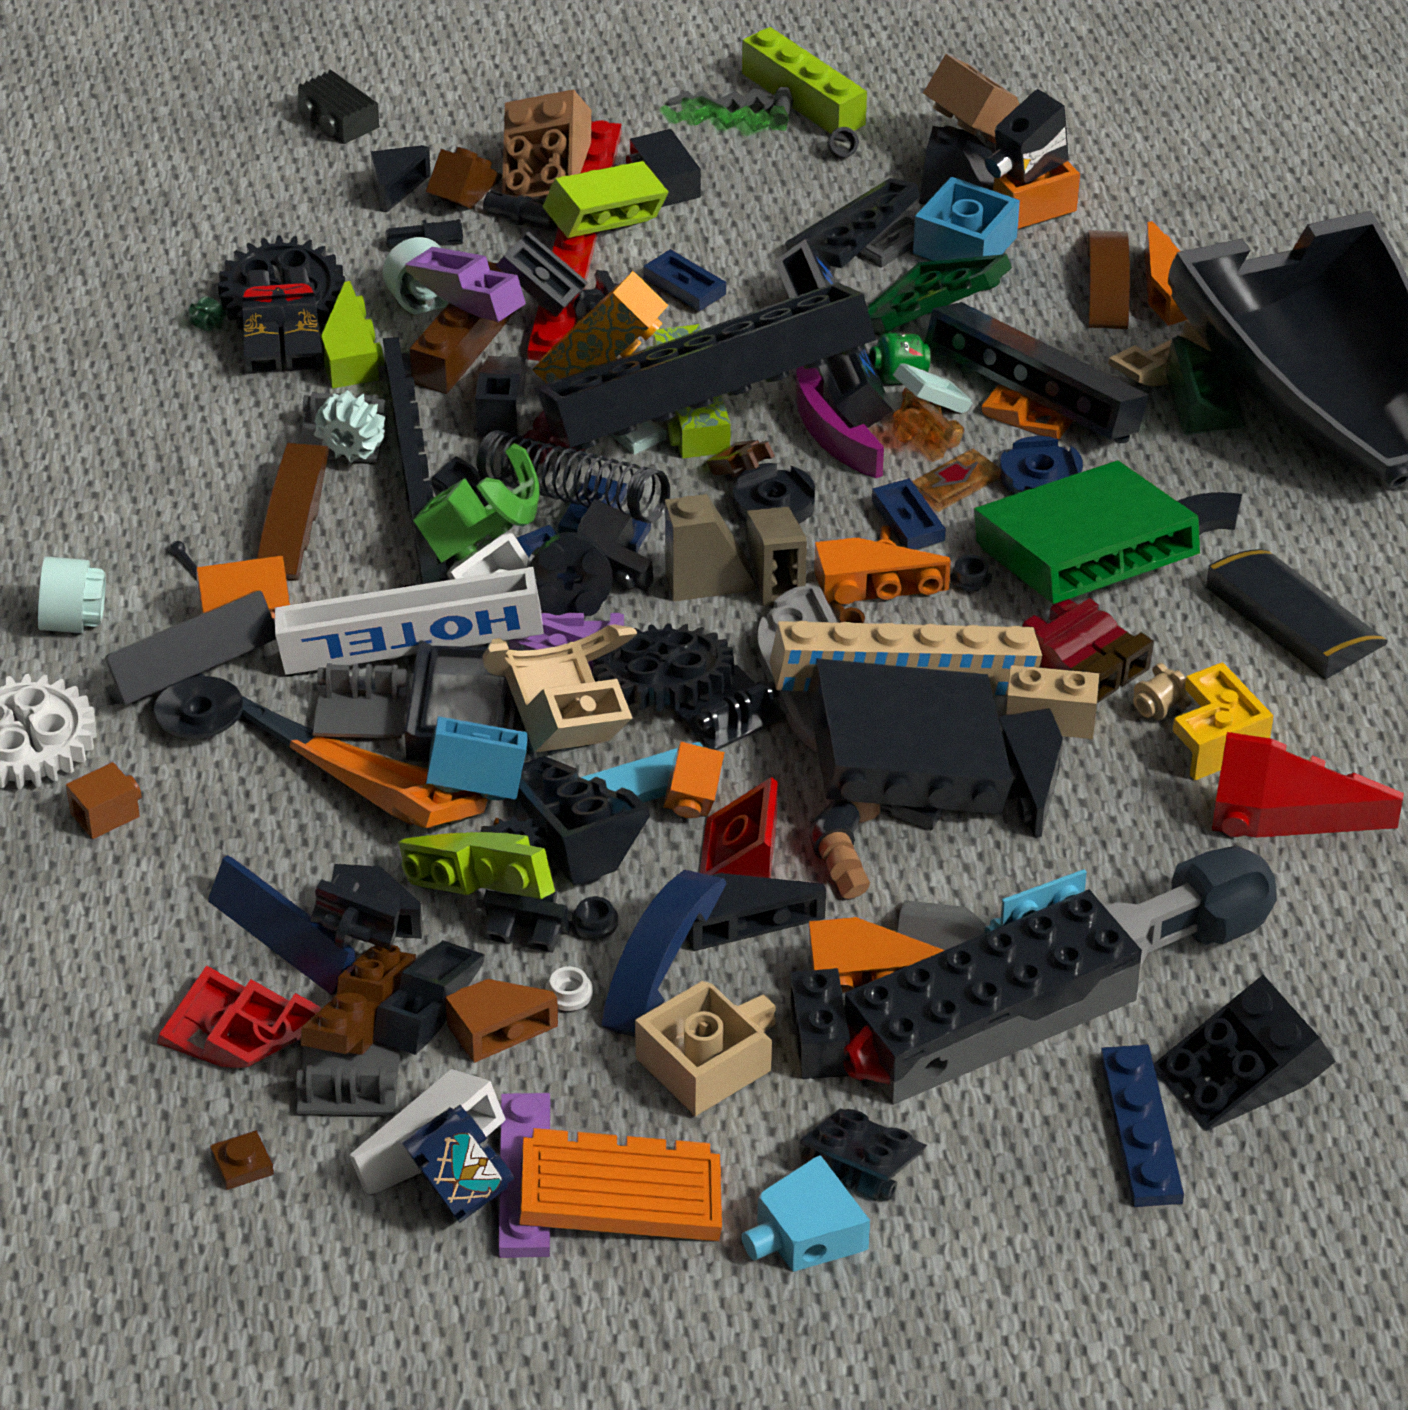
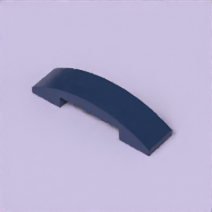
(655, 946)

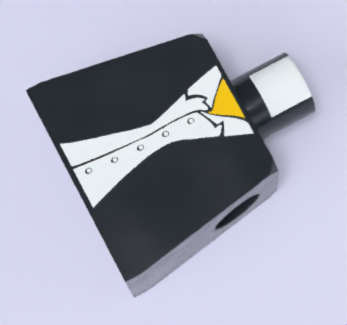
(1030, 139)

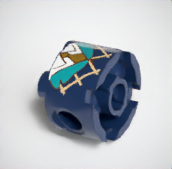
(456, 1164)

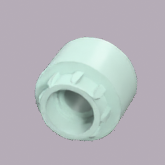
(402, 283)
(70, 595)

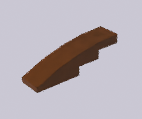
(294, 505)

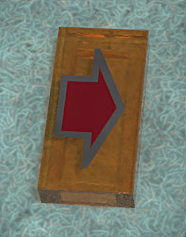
(957, 479)

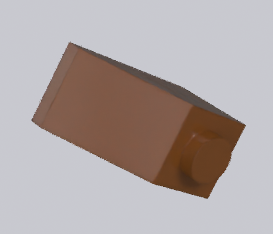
(499, 1016)

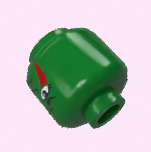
(898, 349)

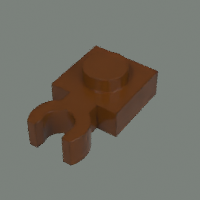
(740, 457)

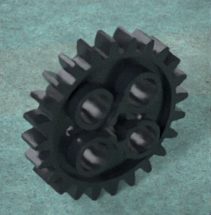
(320, 269)
(668, 666)

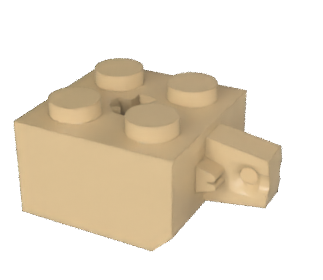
(705, 1044)

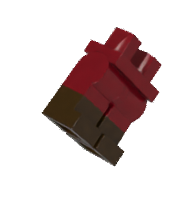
(1091, 642)

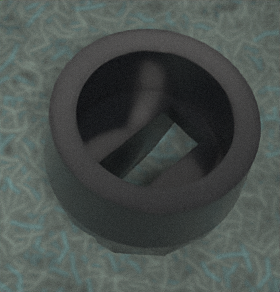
(843, 135)

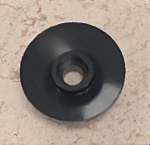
(198, 707)

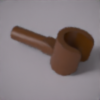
(847, 615)

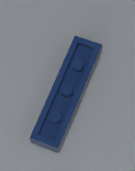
(1141, 1126)

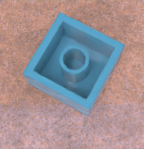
(965, 222)

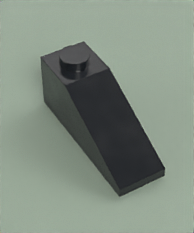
(757, 907)

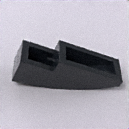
(419, 1006)

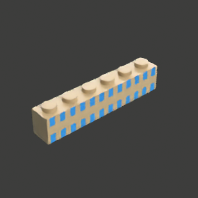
(927, 646)

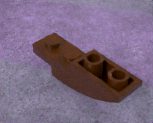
(350, 1017)

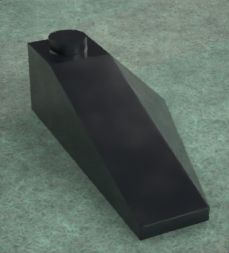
(583, 818)

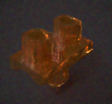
(925, 426)

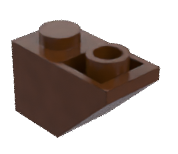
(461, 177)

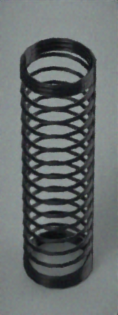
(634, 491)

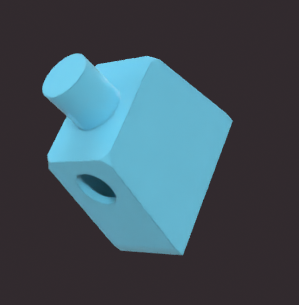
(808, 1219)

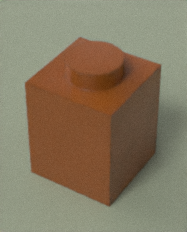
(103, 800)

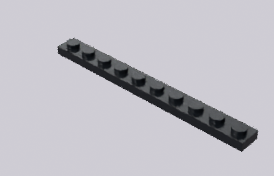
(410, 444)

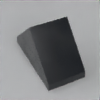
(398, 173)

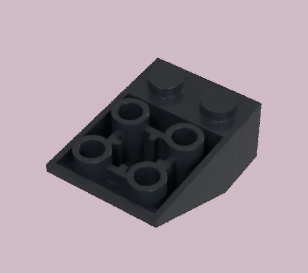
(1244, 1057)

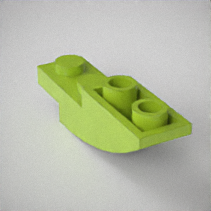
(477, 861)

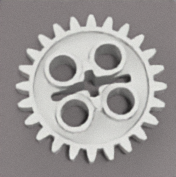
(55, 719)

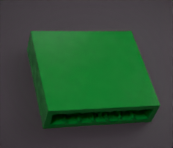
(1086, 531)

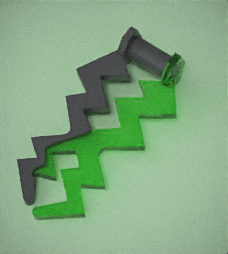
(716, 108)

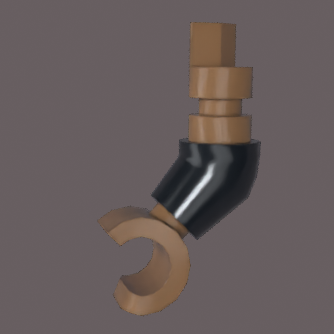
(834, 840)

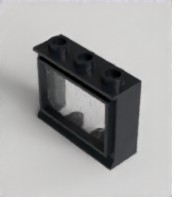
(458, 687)

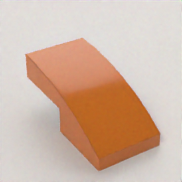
(1014, 409)

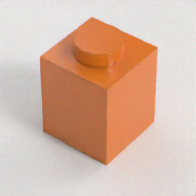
(693, 780)

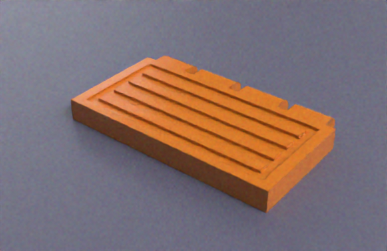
(620, 1187)

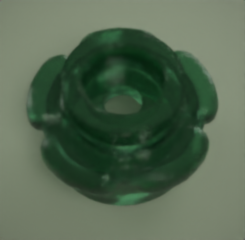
(207, 314)

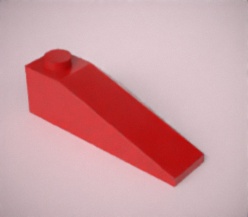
(1281, 794)

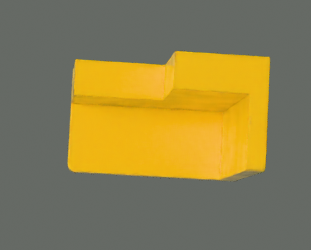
(1224, 708)

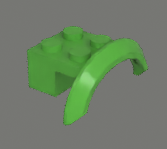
(459, 521)

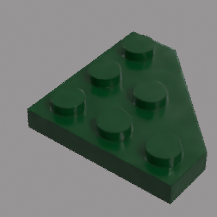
(934, 285)

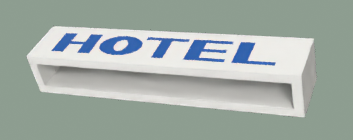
(394, 620)

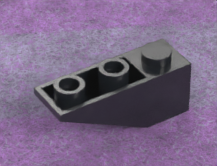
(500, 394)
(1034, 759)

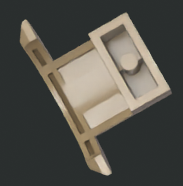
(558, 692)

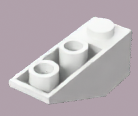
(383, 1158)

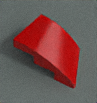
(253, 1015)

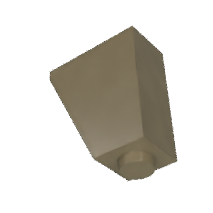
(776, 551)
(702, 552)

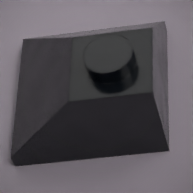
(956, 155)

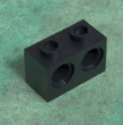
(819, 1023)

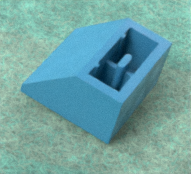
(476, 758)

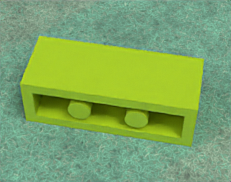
(605, 199)

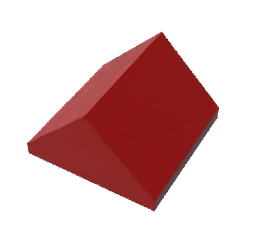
(742, 834)

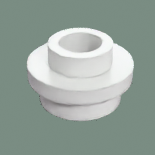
(570, 979)

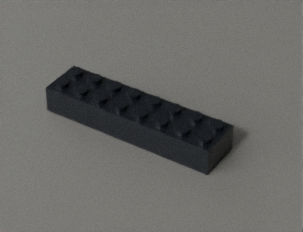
(706, 365)

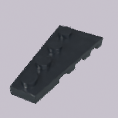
(859, 222)

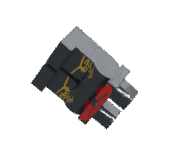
(276, 310)

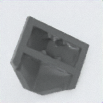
(939, 923)

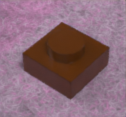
(241, 1160)

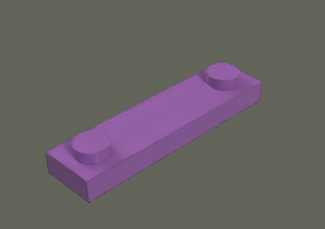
(522, 1114)

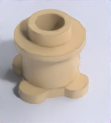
(1161, 693)

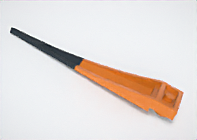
(382, 780)

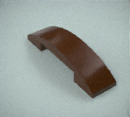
(1108, 279)

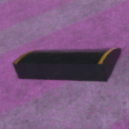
(1292, 611)

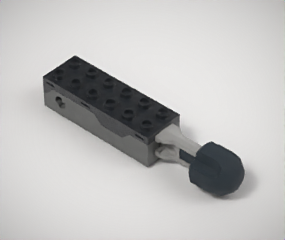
(1040, 974)

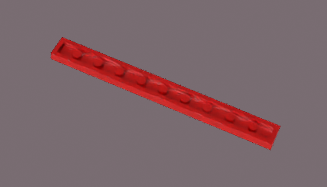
(577, 250)

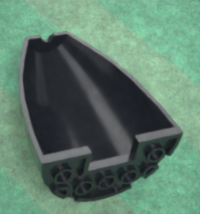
(1313, 334)

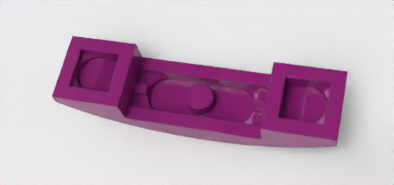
(851, 446)

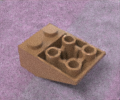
(970, 97)
(544, 141)

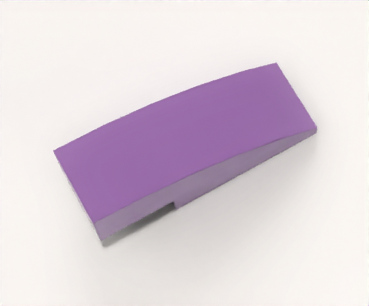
(468, 282)

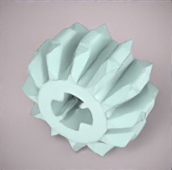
(349, 426)

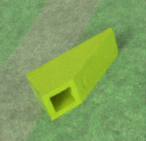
(349, 342)

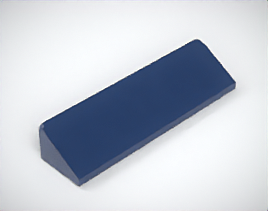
(279, 924)

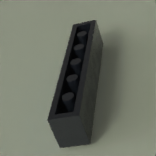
(1036, 370)

